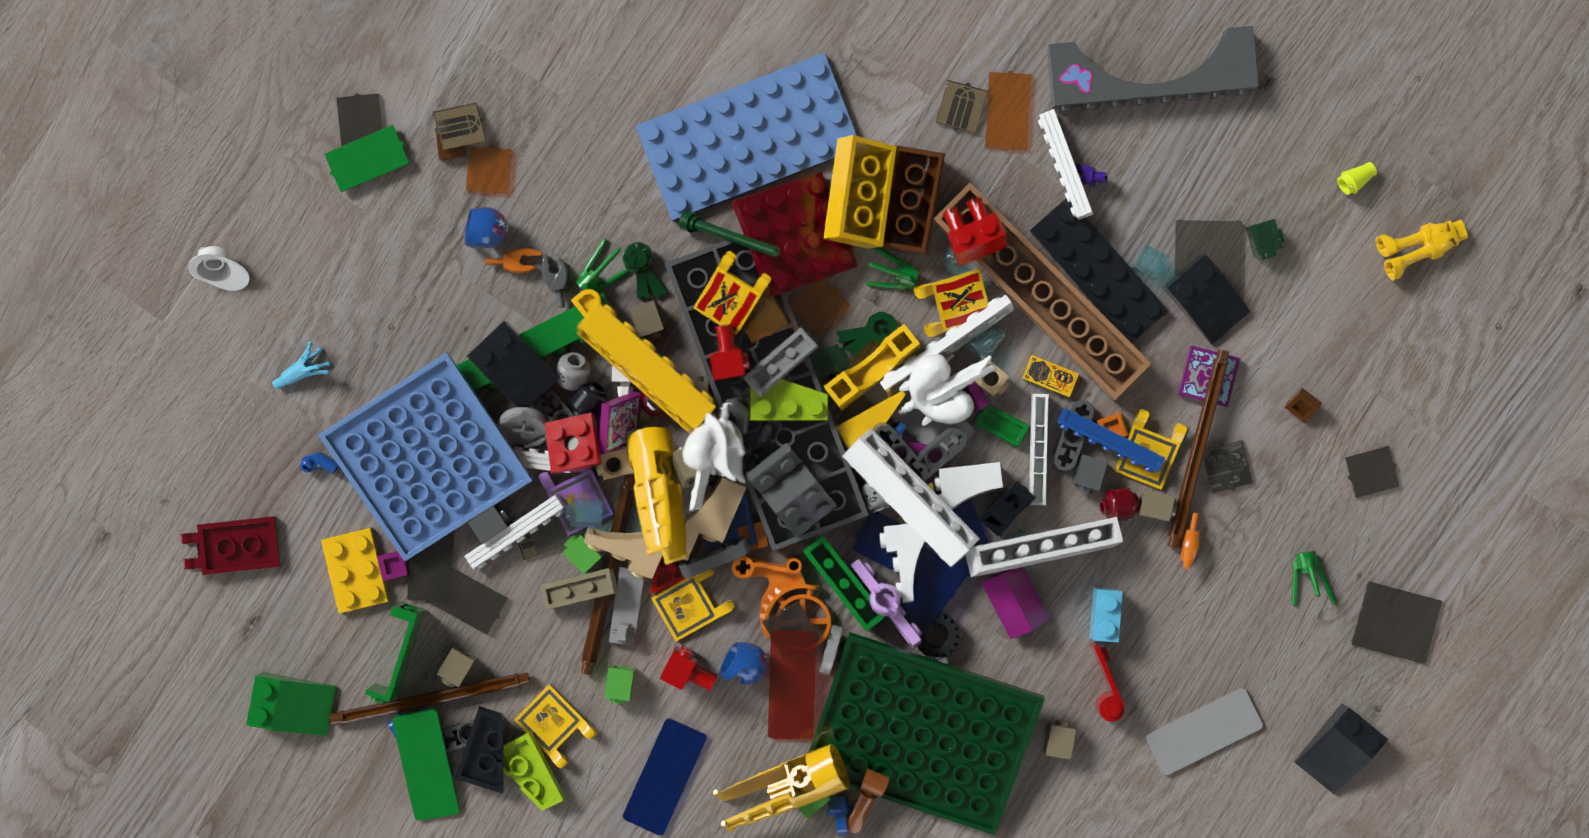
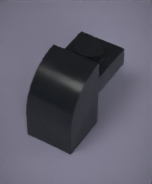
(1006, 507)

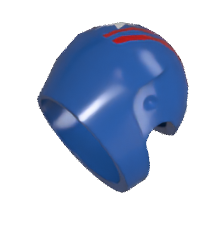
(485, 228)
(746, 661)

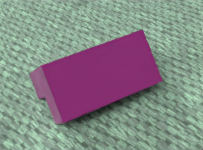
(1015, 601)

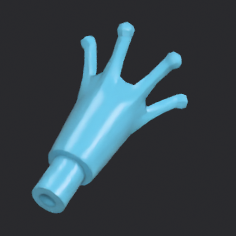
(301, 369)

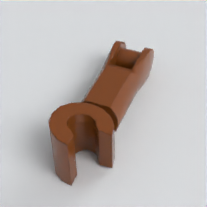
(872, 786)

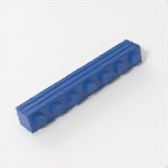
(1110, 441)

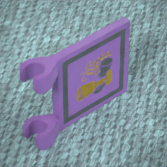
(581, 486)

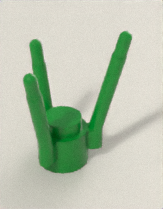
(904, 276)
(591, 279)
(1309, 563)

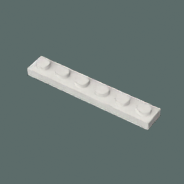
(954, 339)

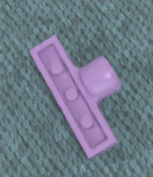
(886, 602)

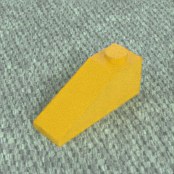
(858, 425)

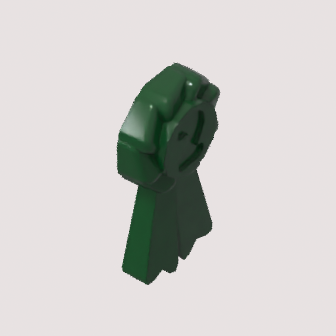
(638, 259)
(877, 329)

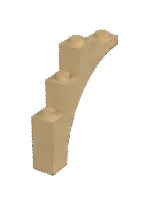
(711, 521)

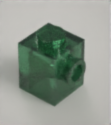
(1265, 238)
(829, 361)

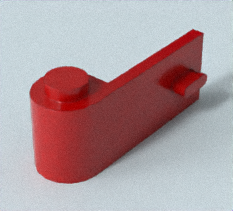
(1108, 704)

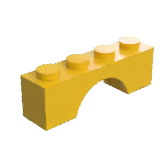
(861, 378)

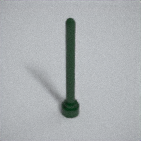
(692, 223)

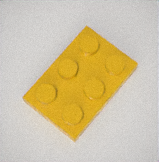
(354, 570)

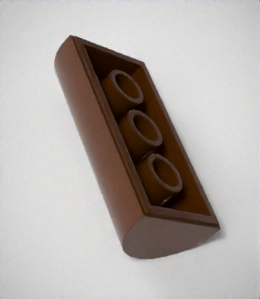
(913, 199)

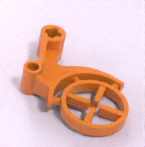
(782, 579)

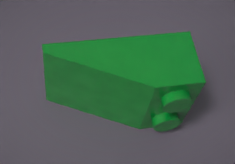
(290, 704)

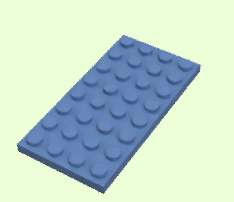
(746, 136)

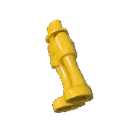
(1435, 239)

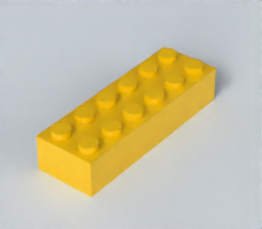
(645, 368)

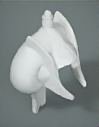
(938, 394)
(714, 450)

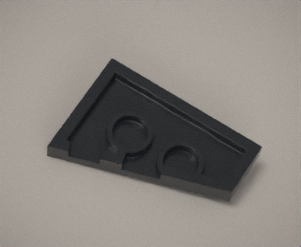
(484, 752)

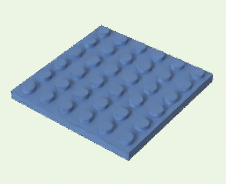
(425, 456)

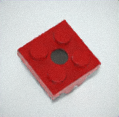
(573, 443)

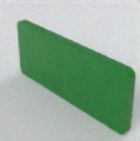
(426, 764)

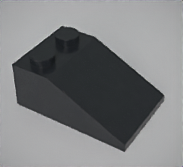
(1206, 298)
(513, 365)
(1340, 749)

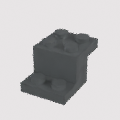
(791, 490)

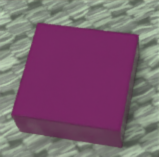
(392, 566)

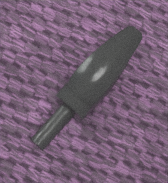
(557, 281)

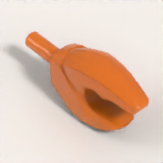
(512, 258)
(1190, 543)

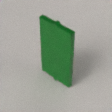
(367, 158)

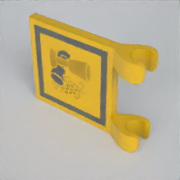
(1156, 443)
(688, 607)
(552, 723)

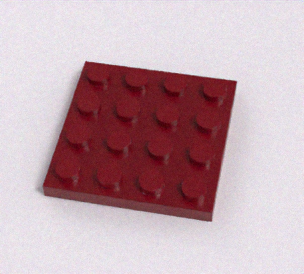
(795, 222)

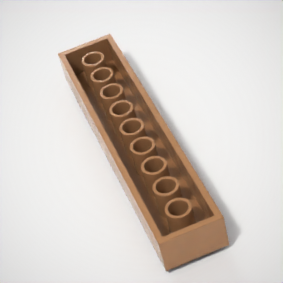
(1055, 304)

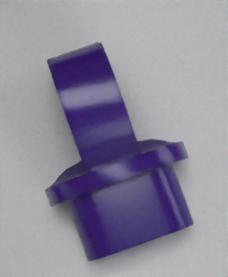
(1091, 175)

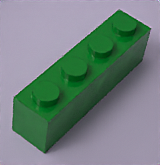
(842, 581)

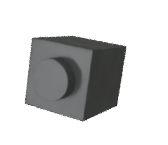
(1089, 473)
(489, 523)

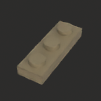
(579, 589)

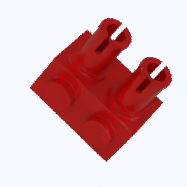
(976, 238)
(729, 359)
(684, 668)

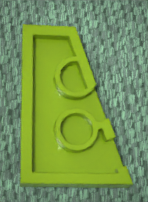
(789, 402)
(531, 771)

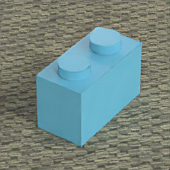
(1105, 614)

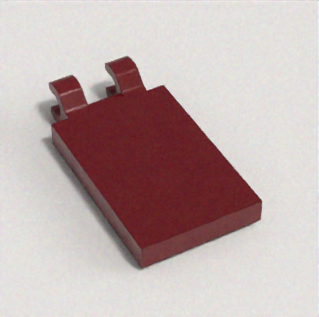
(234, 546)

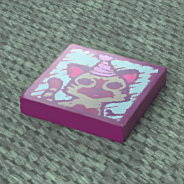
(1198, 371)
(618, 421)

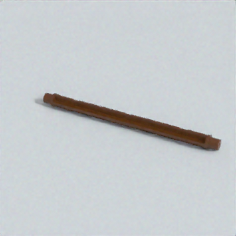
(1198, 448)
(601, 604)
(430, 698)

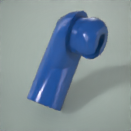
(318, 460)

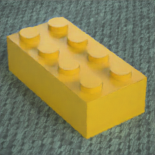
(860, 192)

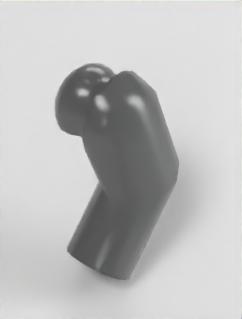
(740, 412)

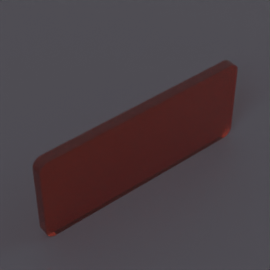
(792, 684)

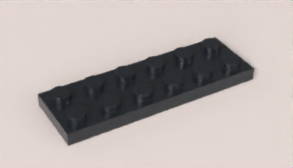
(1098, 271)

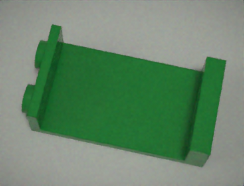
(414, 616)

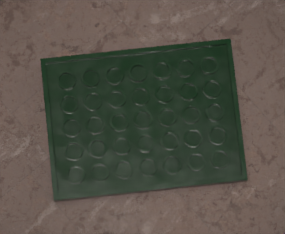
(931, 728)

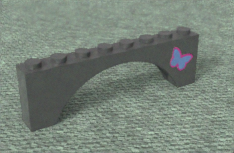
(1081, 83)

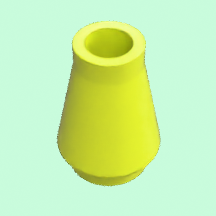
(1354, 179)

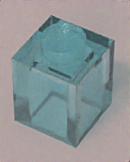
(1149, 262)
(585, 512)

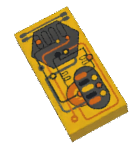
(1050, 376)

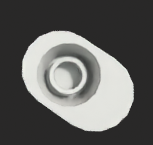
(216, 268)

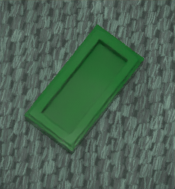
(1001, 425)

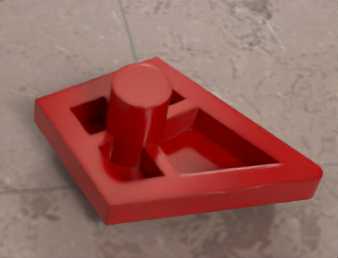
(666, 575)

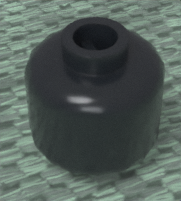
(589, 399)

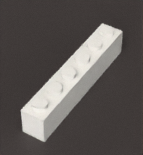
(910, 497)
(1043, 547)

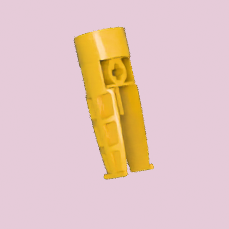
(657, 492)
(819, 779)

